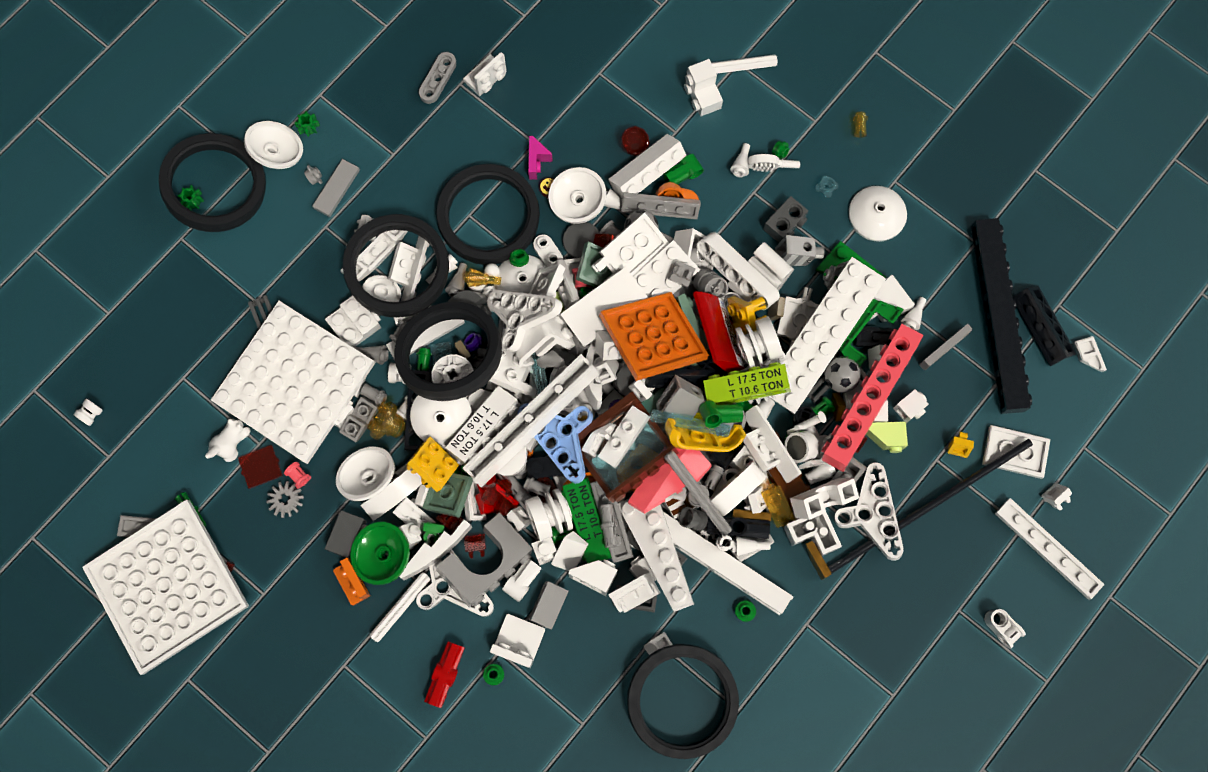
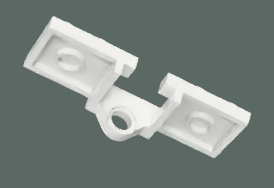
(513, 377)

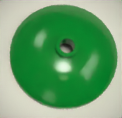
(369, 552)

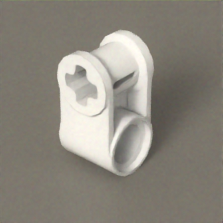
(1007, 630)

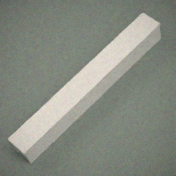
(531, 420)
(728, 567)

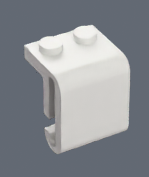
(769, 265)
(543, 338)

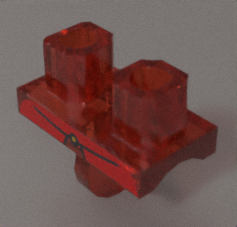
(501, 493)

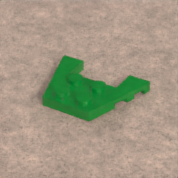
(885, 310)

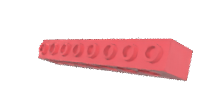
(909, 341)

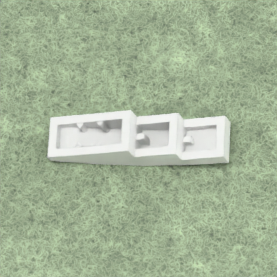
(429, 555)

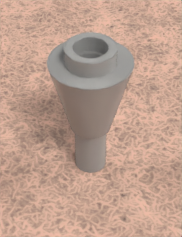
(457, 283)
(376, 353)

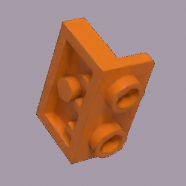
(350, 582)

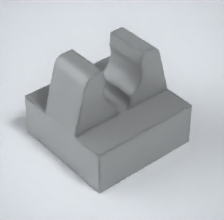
(682, 274)

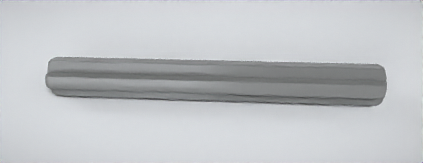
(698, 493)

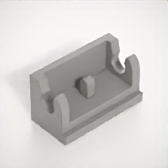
(548, 605)

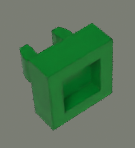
(431, 528)

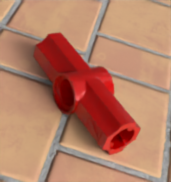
(444, 674)

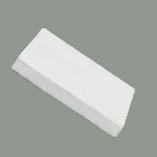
(1029, 462)

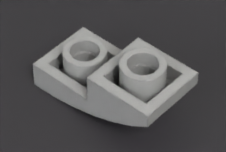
(358, 421)

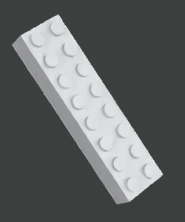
(828, 330)

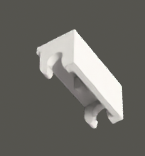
(634, 593)

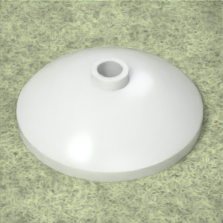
(273, 144)
(571, 186)
(870, 221)
(511, 274)
(425, 421)
(365, 473)

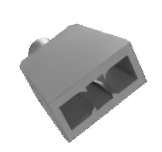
(681, 398)

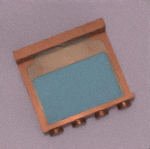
(639, 462)

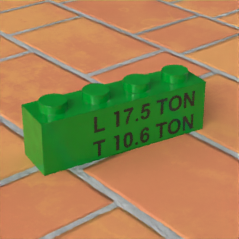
(586, 519)

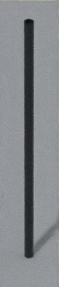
(934, 503)

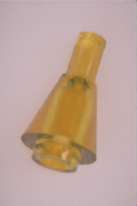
(477, 278)

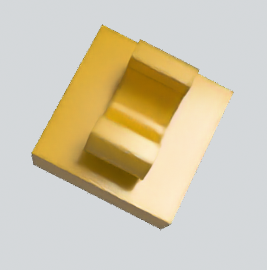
(960, 445)

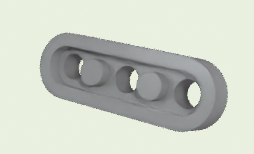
(438, 70)

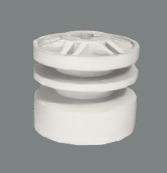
(758, 342)
(448, 366)
(549, 514)

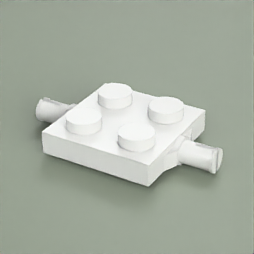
(796, 315)

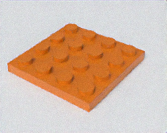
(653, 336)

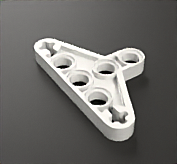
(528, 314)
(876, 522)
(450, 595)

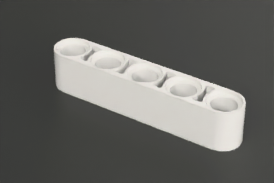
(737, 269)

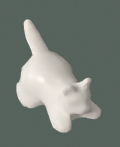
(227, 441)

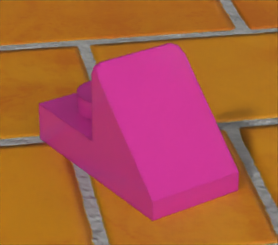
(537, 154)

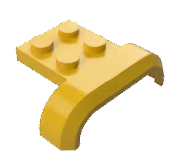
(701, 441)

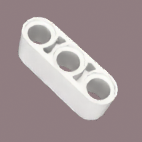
(737, 488)

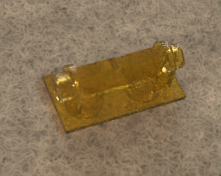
(778, 505)

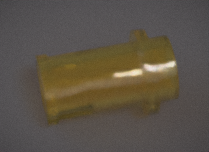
(860, 124)

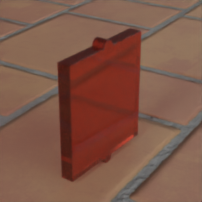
(260, 466)

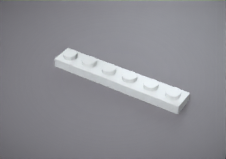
(1049, 549)

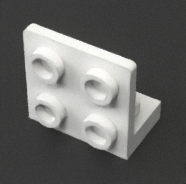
(486, 74)
(518, 641)

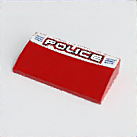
(718, 331)

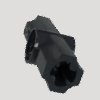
(752, 528)

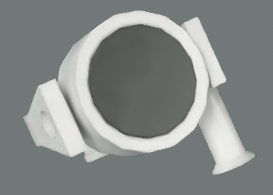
(805, 443)

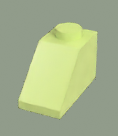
(889, 435)

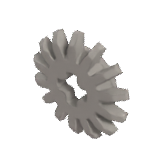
(292, 502)

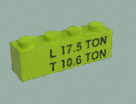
(747, 385)

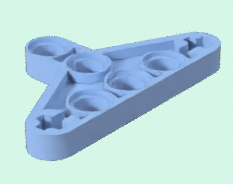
(565, 443)

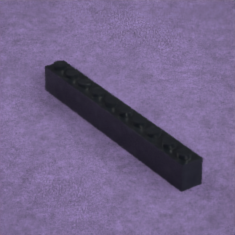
(1000, 316)

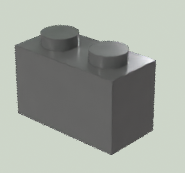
(344, 533)

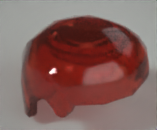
(634, 140)

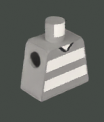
(798, 250)

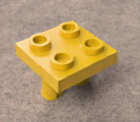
(744, 312)
(432, 464)

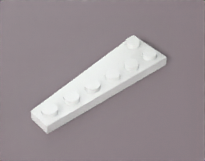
(660, 552)

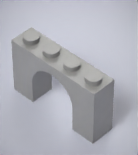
(471, 586)

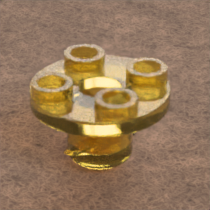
(386, 422)

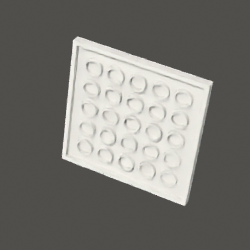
(293, 382)
(165, 587)

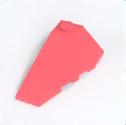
(666, 482)

